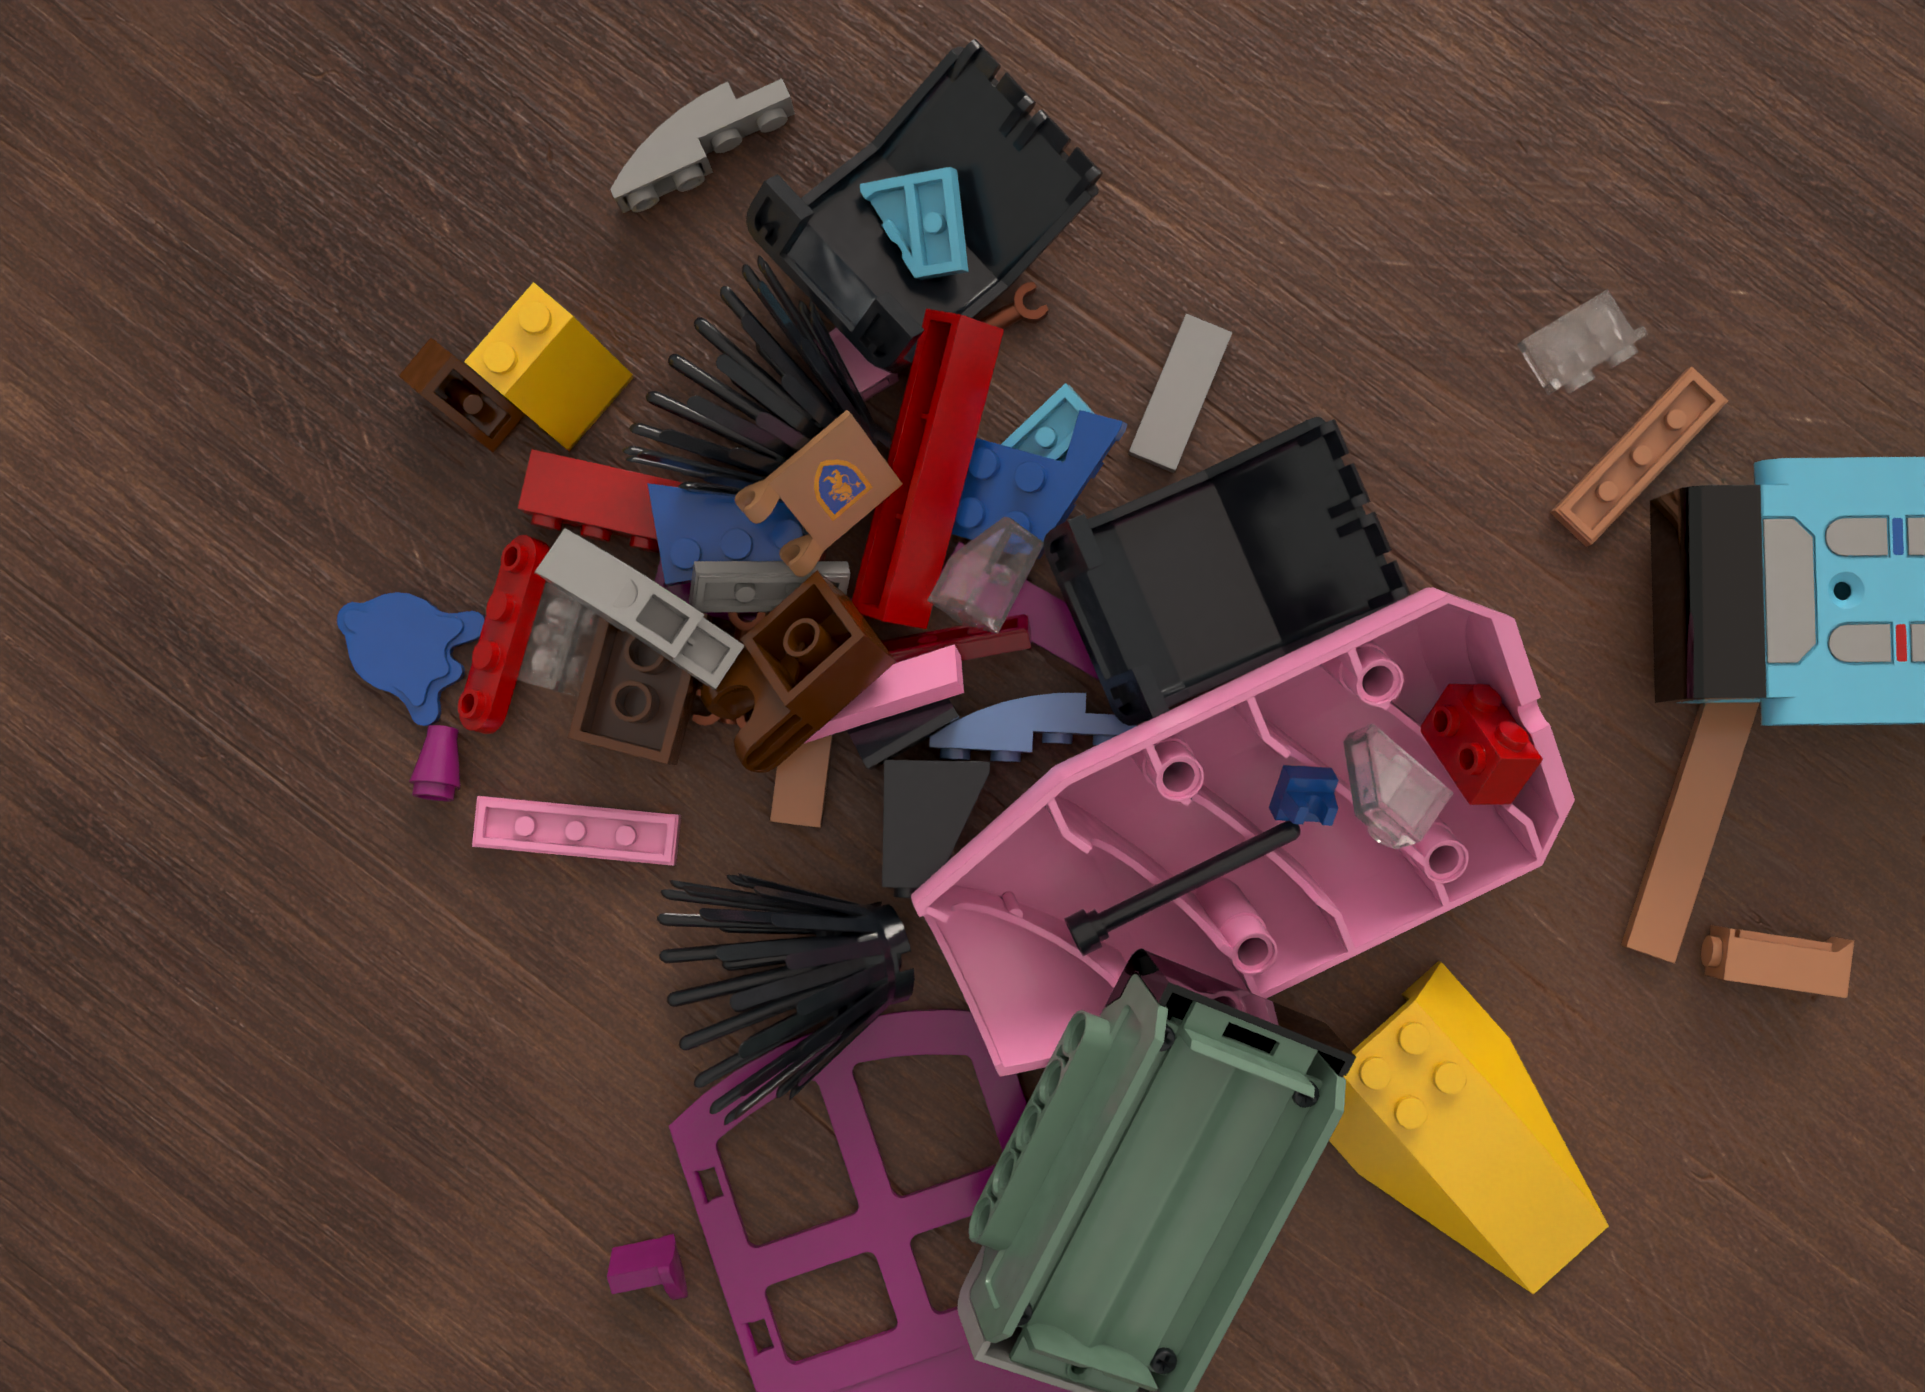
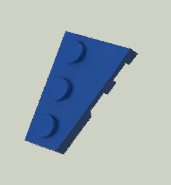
(713, 528)

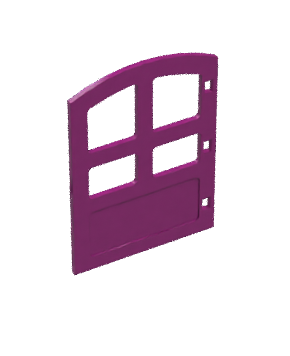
(927, 1345)

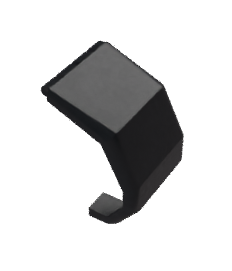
(1013, 196)
(1224, 570)

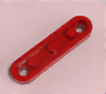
(503, 636)

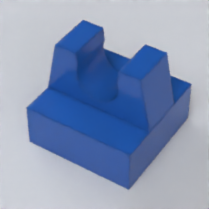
(1305, 795)

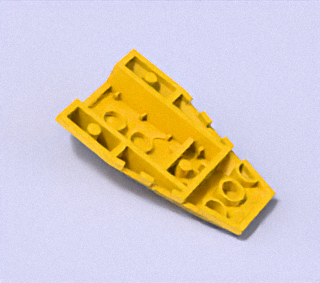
(1462, 1136)

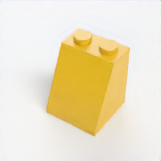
(550, 367)

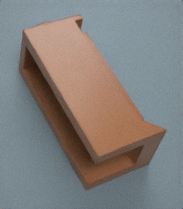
(1778, 960)

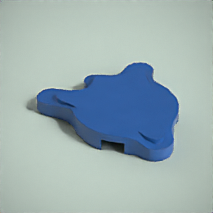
(408, 648)

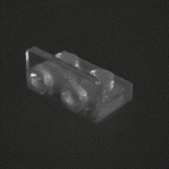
(1579, 342)
(559, 643)

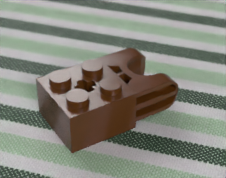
(797, 672)

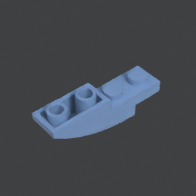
(1010, 725)

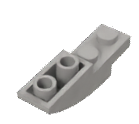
(678, 148)
(639, 607)

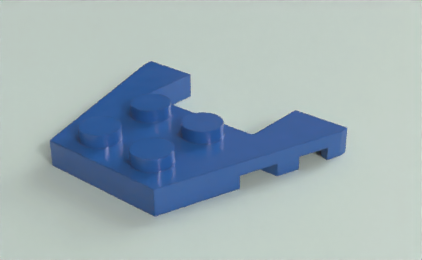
(1032, 487)

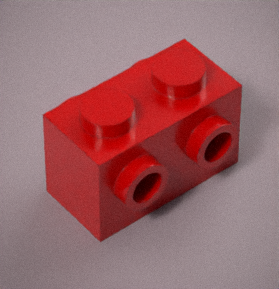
(1480, 744)

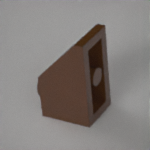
(461, 395)

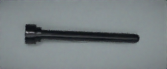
(1093, 927)

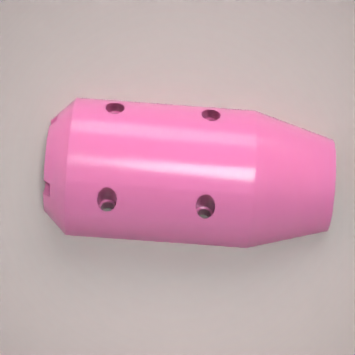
(1205, 784)

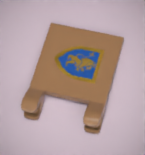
(825, 487)

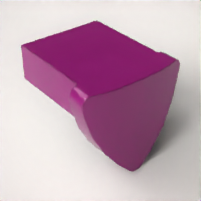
(648, 1265)

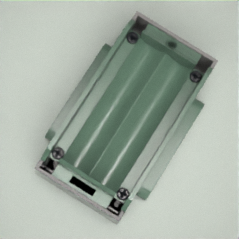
(1148, 1181)

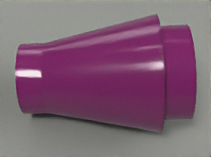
(437, 767)

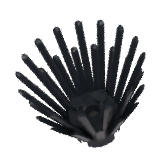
(796, 404)
(838, 973)

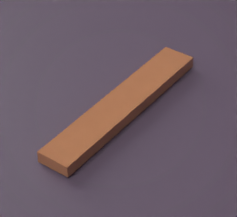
(1689, 829)

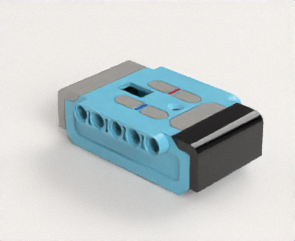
(1795, 592)

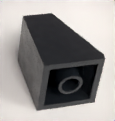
(925, 816)

